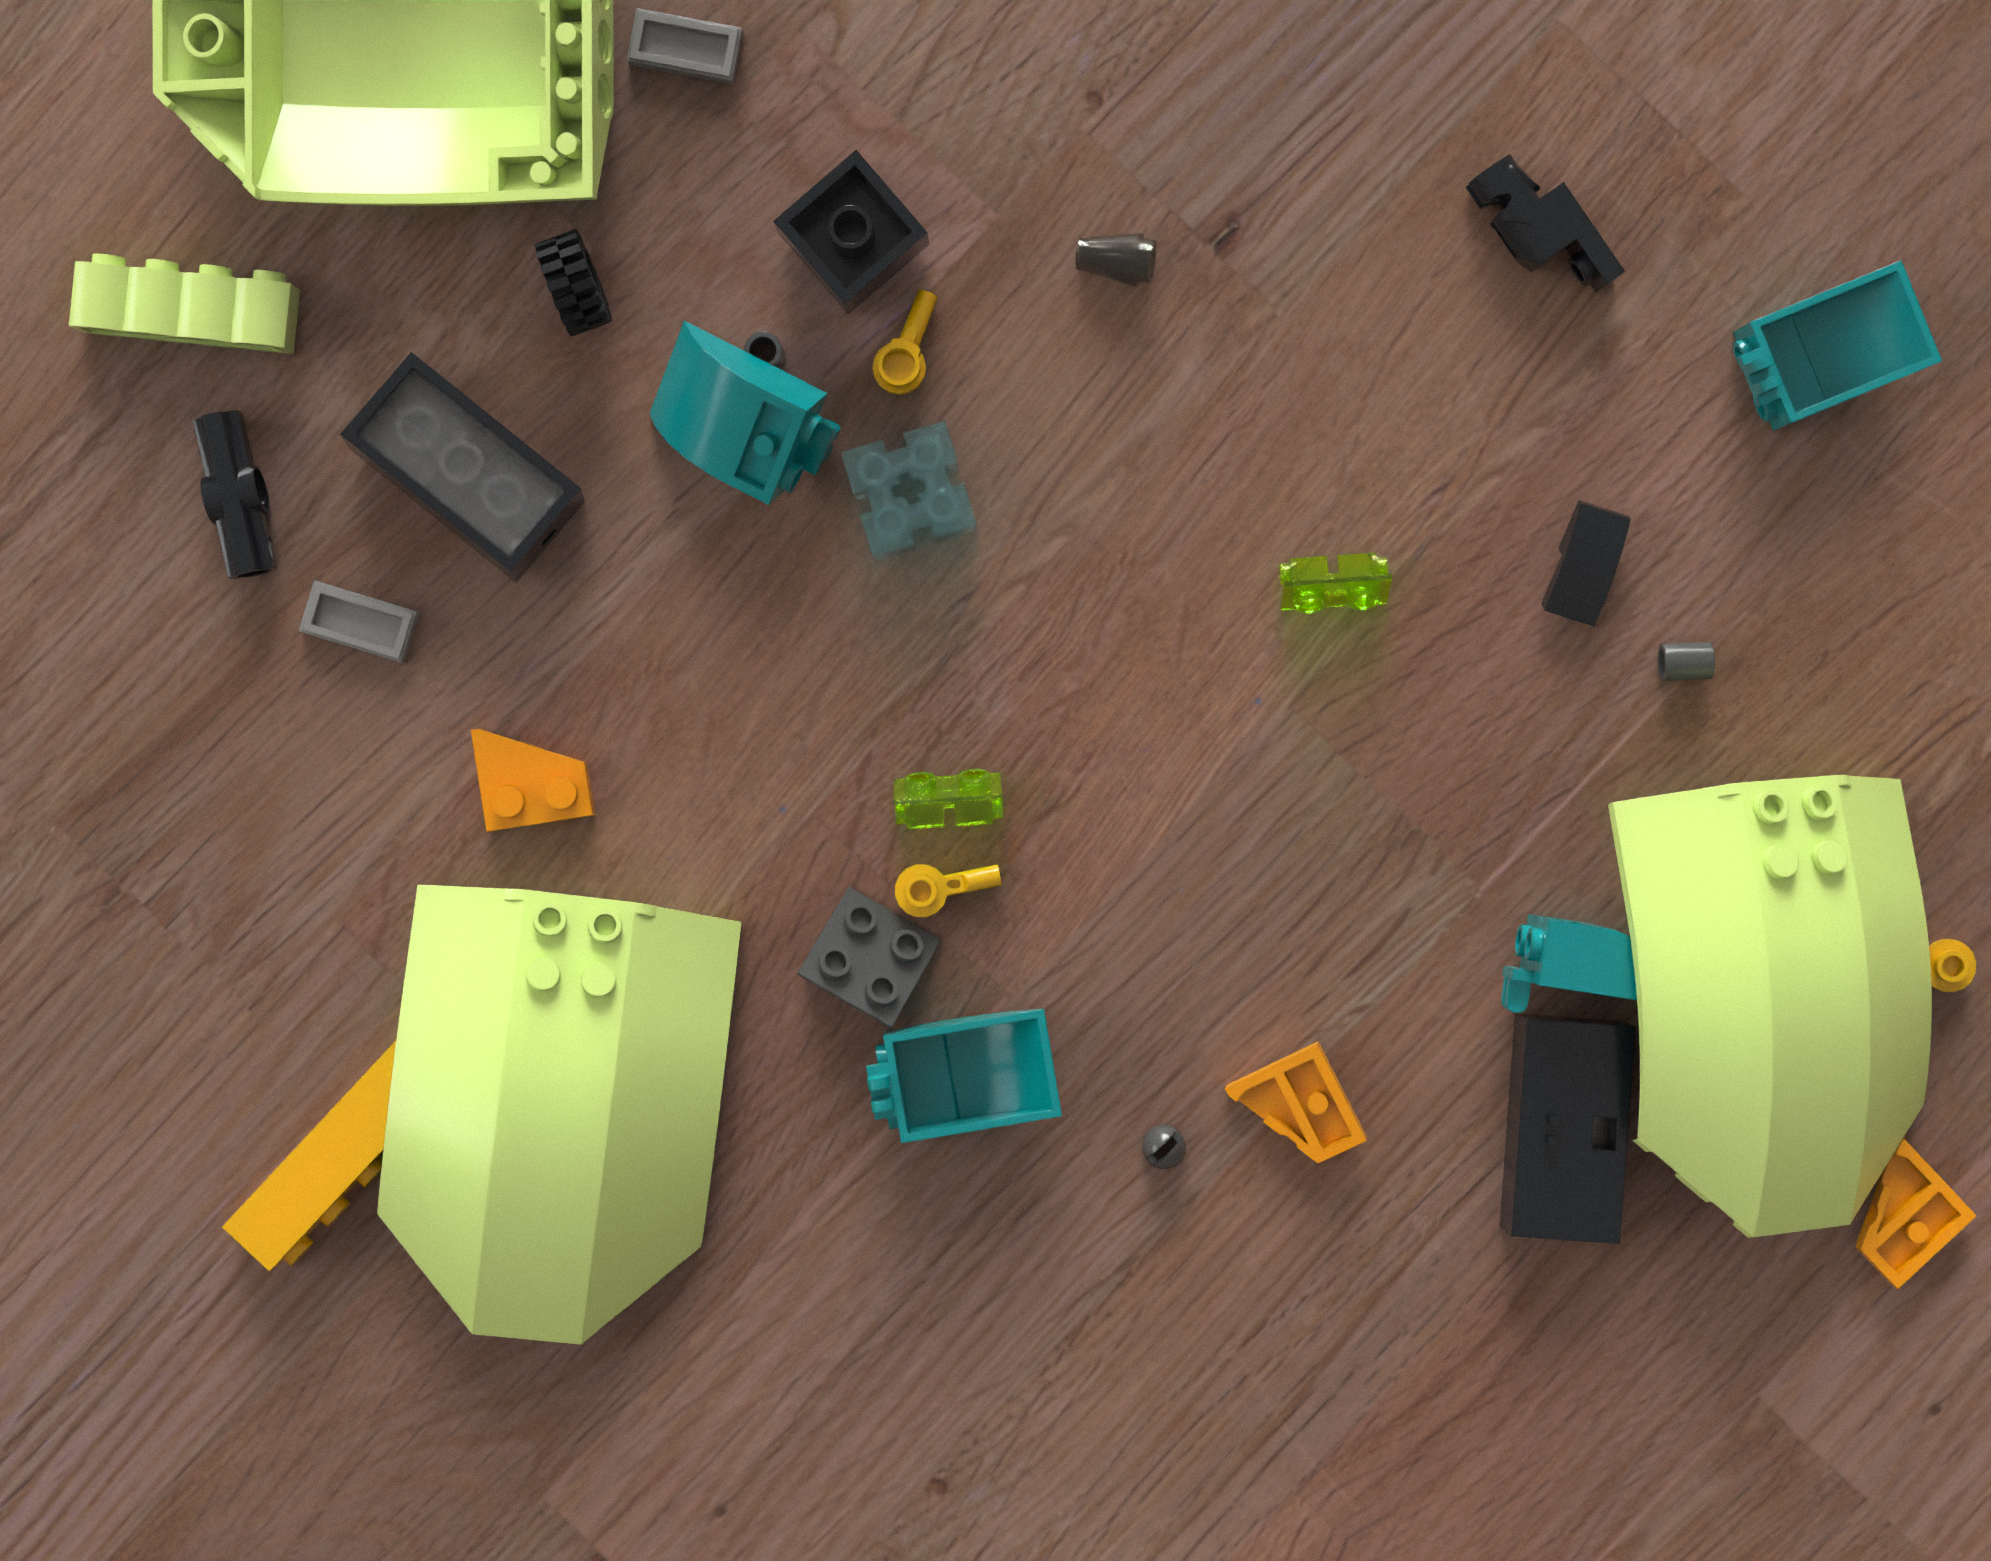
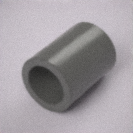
(762, 338)
(1686, 661)

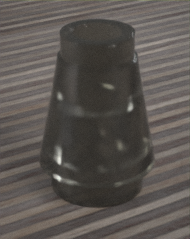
(1118, 257)

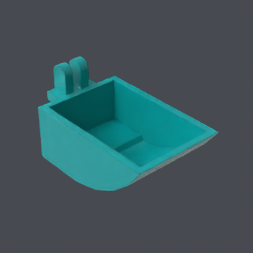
(1835, 346)
(740, 416)
(1569, 958)
(964, 1075)

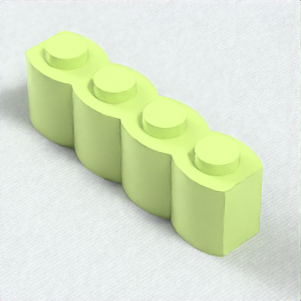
(184, 306)

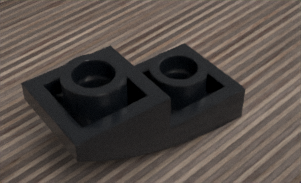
(1587, 563)

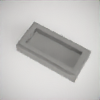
(685, 46)
(359, 621)

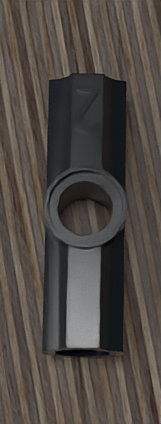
(234, 494)

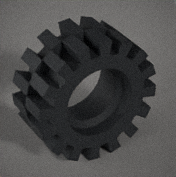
(573, 282)

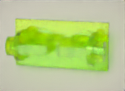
(1309, 587)
(972, 794)

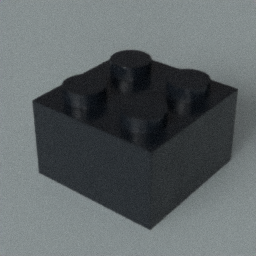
(852, 232)

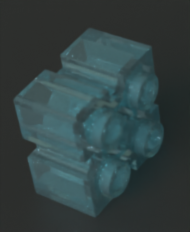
(926, 462)

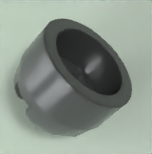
(1156, 1138)

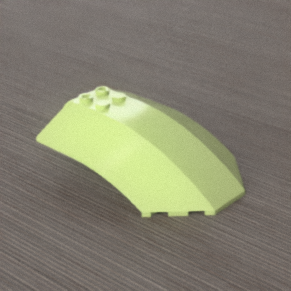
(394, 96)
(1777, 990)
(554, 1102)

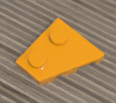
(527, 783)
(1303, 1102)
(1909, 1217)

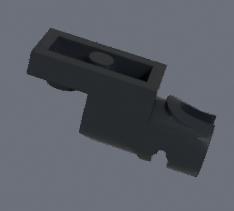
(1543, 226)

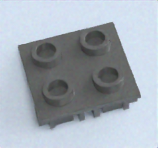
(869, 957)

